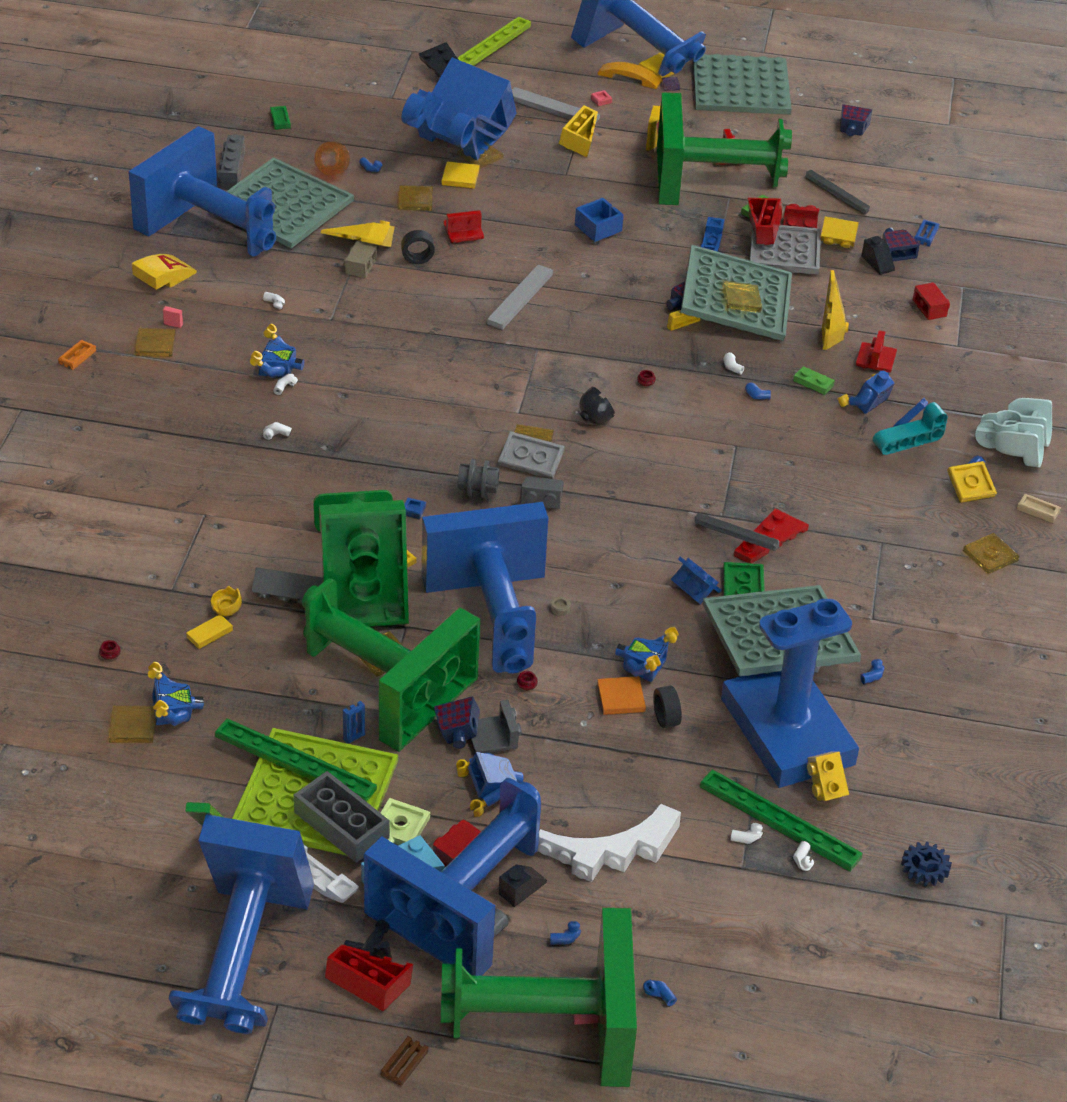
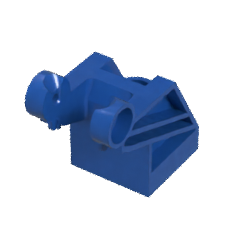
(463, 108)

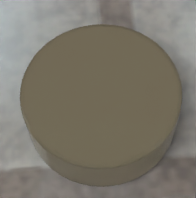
(560, 606)

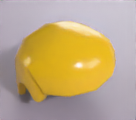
(226, 601)

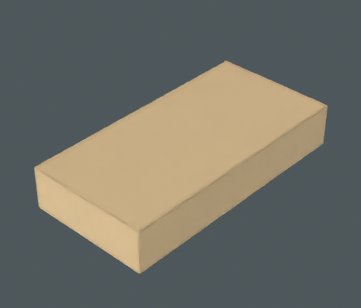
(1038, 508)

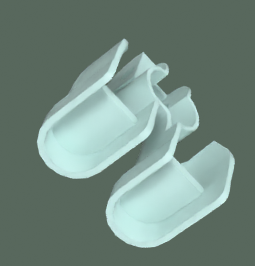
(1019, 430)

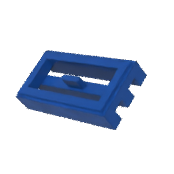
(924, 239)
(912, 412)
(350, 723)

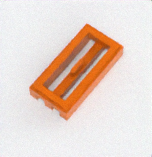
(79, 355)

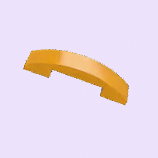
(648, 78)

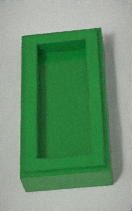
(280, 117)

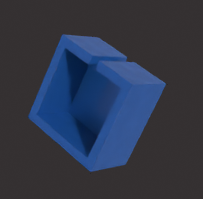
(598, 219)

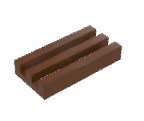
(414, 1046)

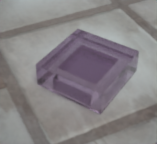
(670, 83)

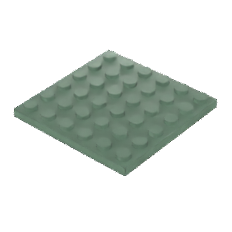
(742, 84)
(299, 199)
(705, 296)
(737, 625)

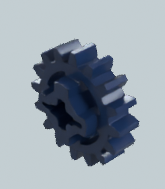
(926, 863)

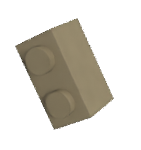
(360, 259)

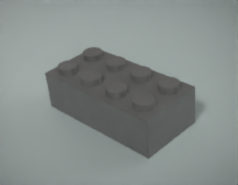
(340, 815)

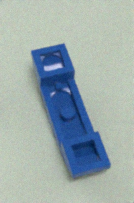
(713, 233)

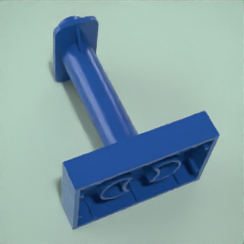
(602, 17)
(187, 177)
(491, 552)
(784, 709)
(254, 867)
(439, 907)

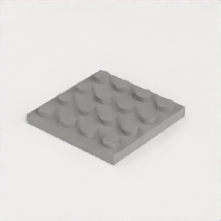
(793, 251)

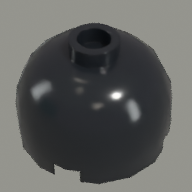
(595, 407)

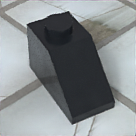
(878, 255)
(519, 883)

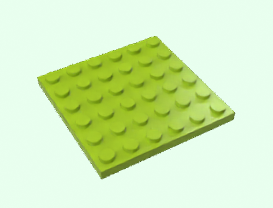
(272, 788)

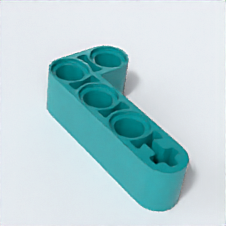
(914, 433)

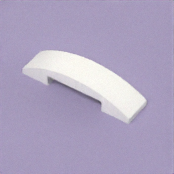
(329, 884)

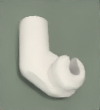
(277, 300)
(730, 364)
(281, 383)
(275, 428)
(748, 836)
(800, 856)

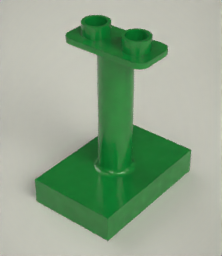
(675, 149)
(365, 554)
(415, 679)
(608, 996)

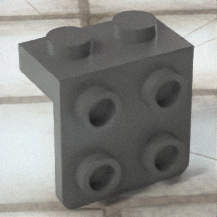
(542, 490)
(498, 732)

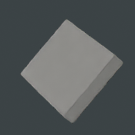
(531, 455)

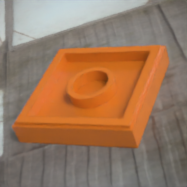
(621, 695)

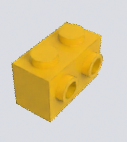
(839, 232)
(827, 776)

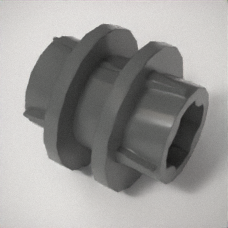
(478, 478)

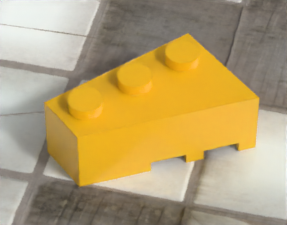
(579, 131)

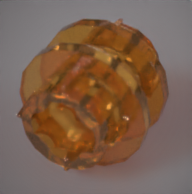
(322, 158)

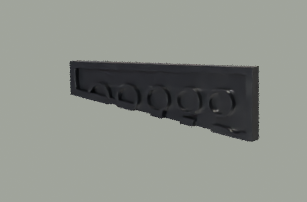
(437, 58)

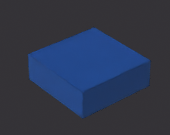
(414, 508)

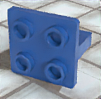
(694, 580)

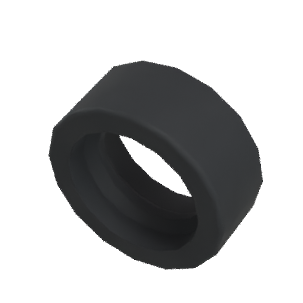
(415, 236)
(667, 706)

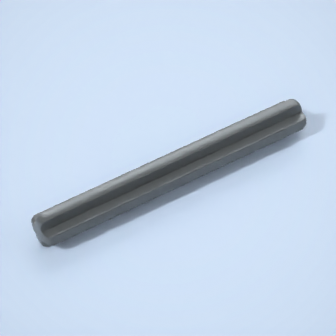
(837, 191)
(737, 531)

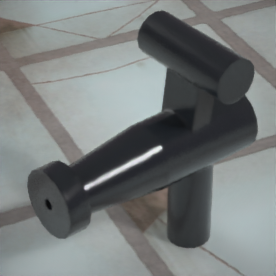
(373, 942)

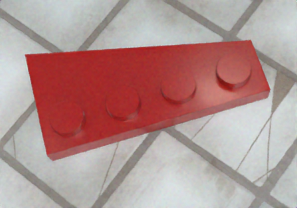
(775, 525)

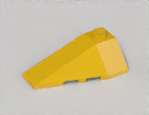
(374, 233)
(834, 322)

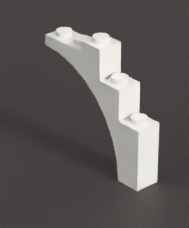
(617, 850)

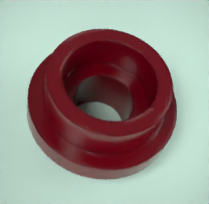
(646, 378)
(109, 649)
(527, 680)

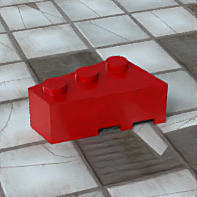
(765, 218)
(367, 976)

